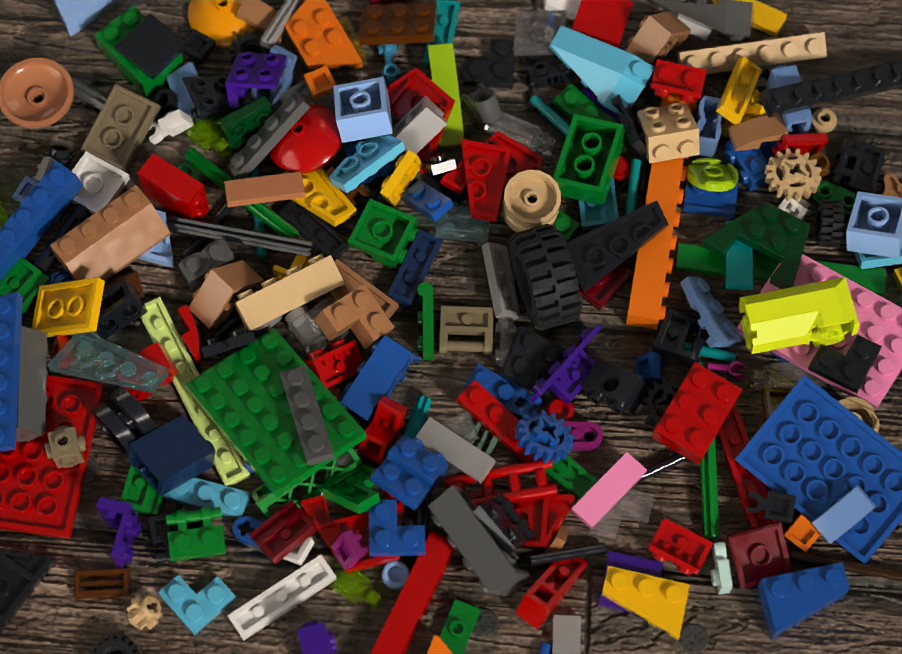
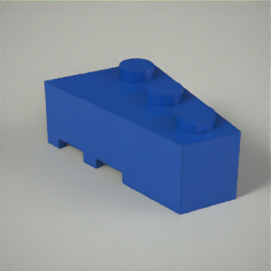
(378, 376)
(800, 594)

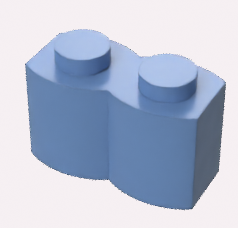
(709, 125)

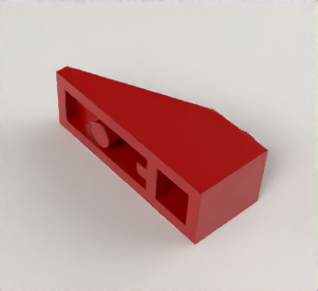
(550, 590)

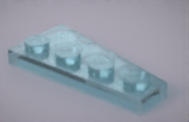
(106, 362)

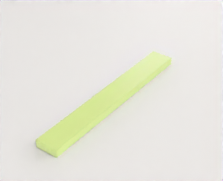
(162, 330)

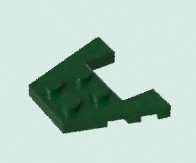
(769, 232)

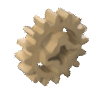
(792, 175)

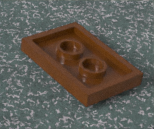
(398, 23)

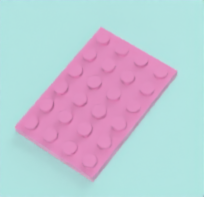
(878, 321)

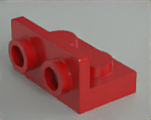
(678, 81)
(335, 363)

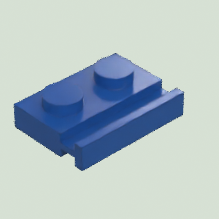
(709, 202)

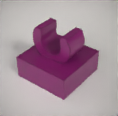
(348, 549)

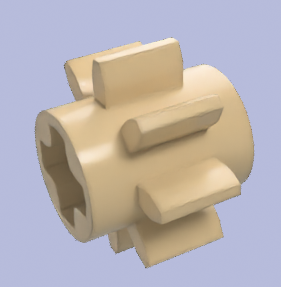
(144, 611)

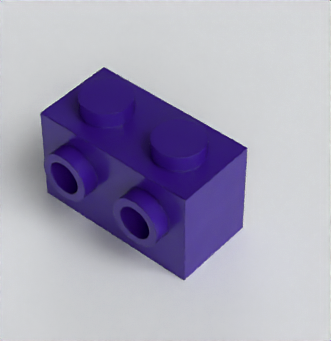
(316, 639)

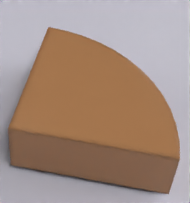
(558, 540)

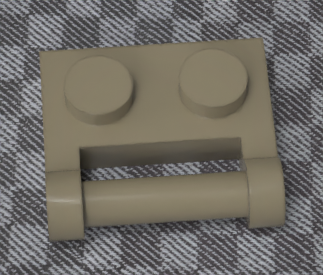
(466, 321)

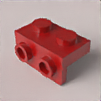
(680, 546)

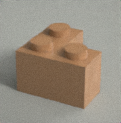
(657, 37)
(219, 292)
(355, 312)

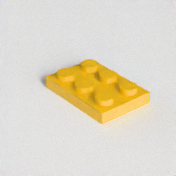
(68, 307)

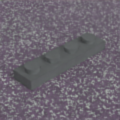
(268, 136)
(307, 415)

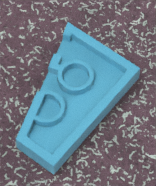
(366, 161)

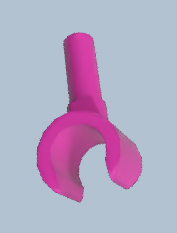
(731, 369)

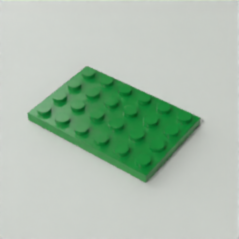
(253, 411)

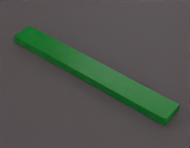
(700, 260)

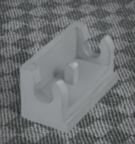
(419, 125)

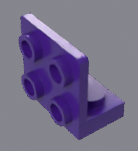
(253, 71)
(125, 519)

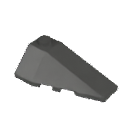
(726, 18)

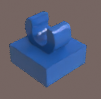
(649, 367)

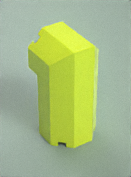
(799, 315)

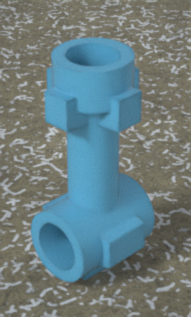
(390, 72)

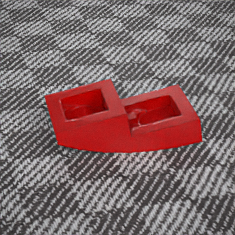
(191, 338)

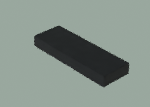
(314, 229)

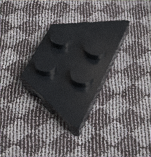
(18, 579)

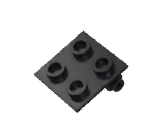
(546, 67)
(209, 97)

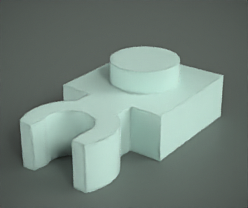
(721, 574)

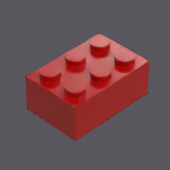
(696, 413)

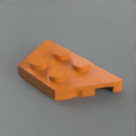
(320, 37)

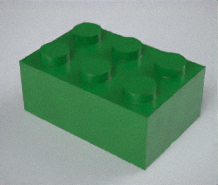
(112, 34)
(589, 159)

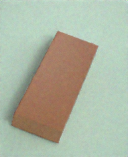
(264, 189)

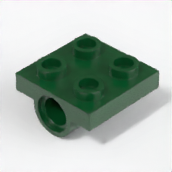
(243, 123)

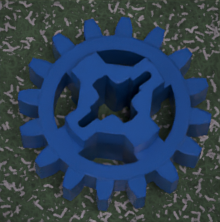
(544, 436)

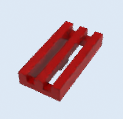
(805, 142)

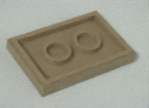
(120, 127)

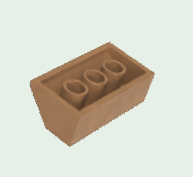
(111, 237)

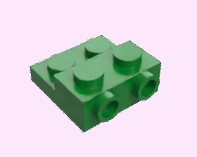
(384, 233)

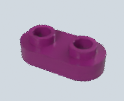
(579, 430)

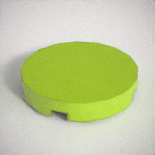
(712, 175)

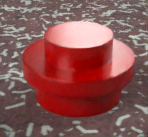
(623, 169)

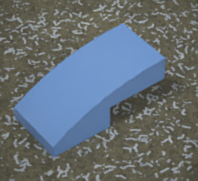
(844, 514)

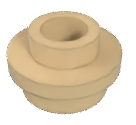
(821, 126)

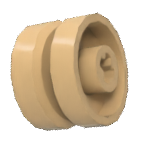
(531, 200)

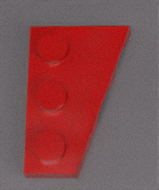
(485, 177)

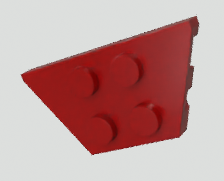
(543, 514)

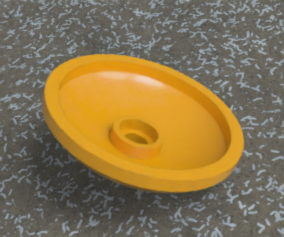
(218, 21)

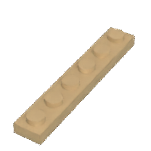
(759, 52)

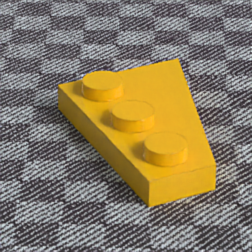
(325, 199)
(651, 597)

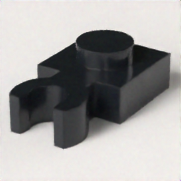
(776, 506)

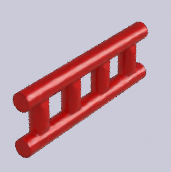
(511, 472)

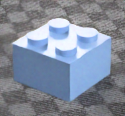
(362, 109)
(875, 225)

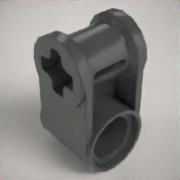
(482, 104)

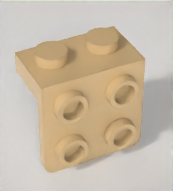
(669, 132)

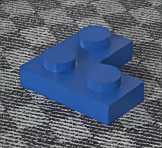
(390, 539)

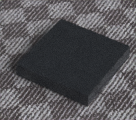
(151, 46)

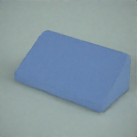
(177, 85)

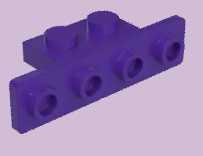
(568, 376)

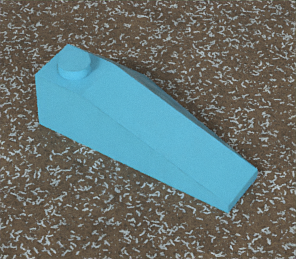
(602, 67)

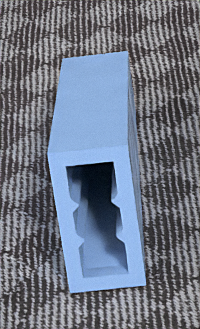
(80, 13)

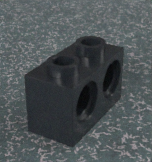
(118, 308)

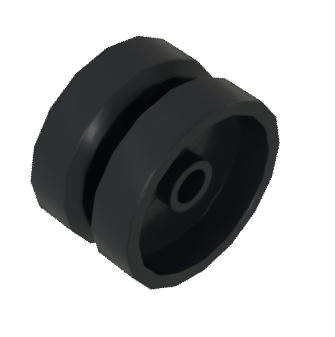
(127, 418)

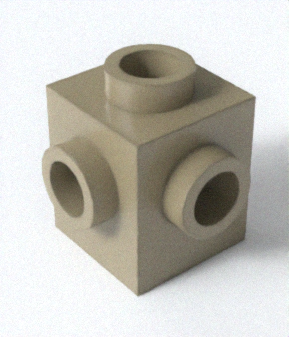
(65, 446)

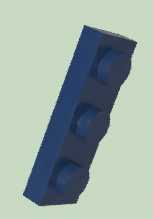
(415, 268)

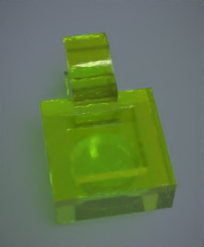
(208, 136)
(355, 587)

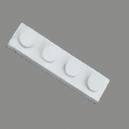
(282, 597)

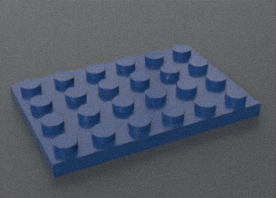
(820, 454)

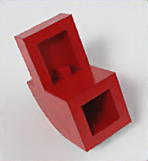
(383, 430)

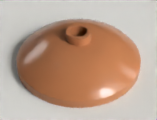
(32, 81)

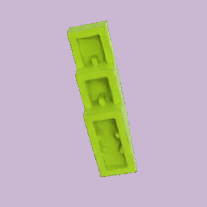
(445, 76)

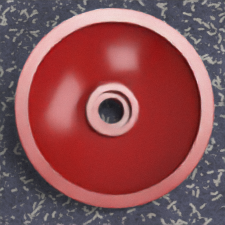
(310, 147)

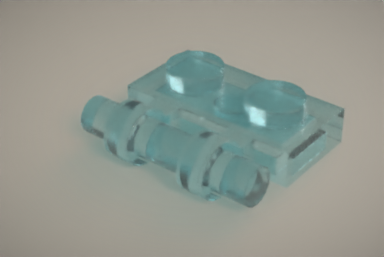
(459, 225)

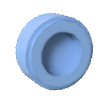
(395, 575)

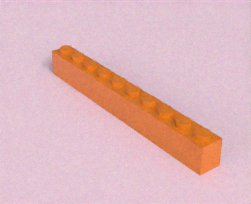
(653, 258)

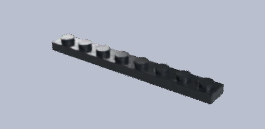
(831, 89)

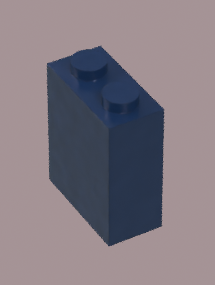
(171, 455)

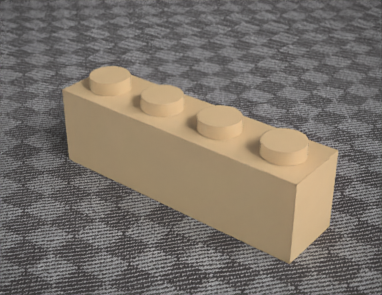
(288, 293)

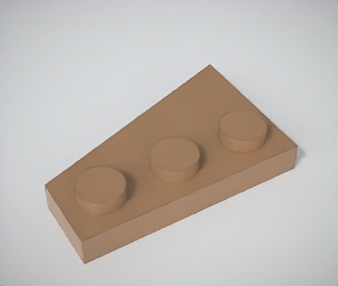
(353, 281)

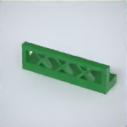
(265, 498)

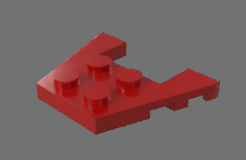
(408, 92)
(520, 160)
(318, 512)

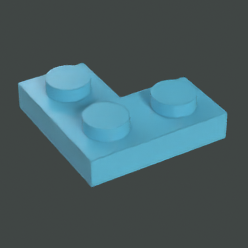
(193, 608)

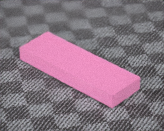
(609, 490)

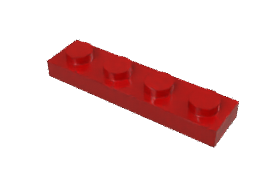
(493, 417)

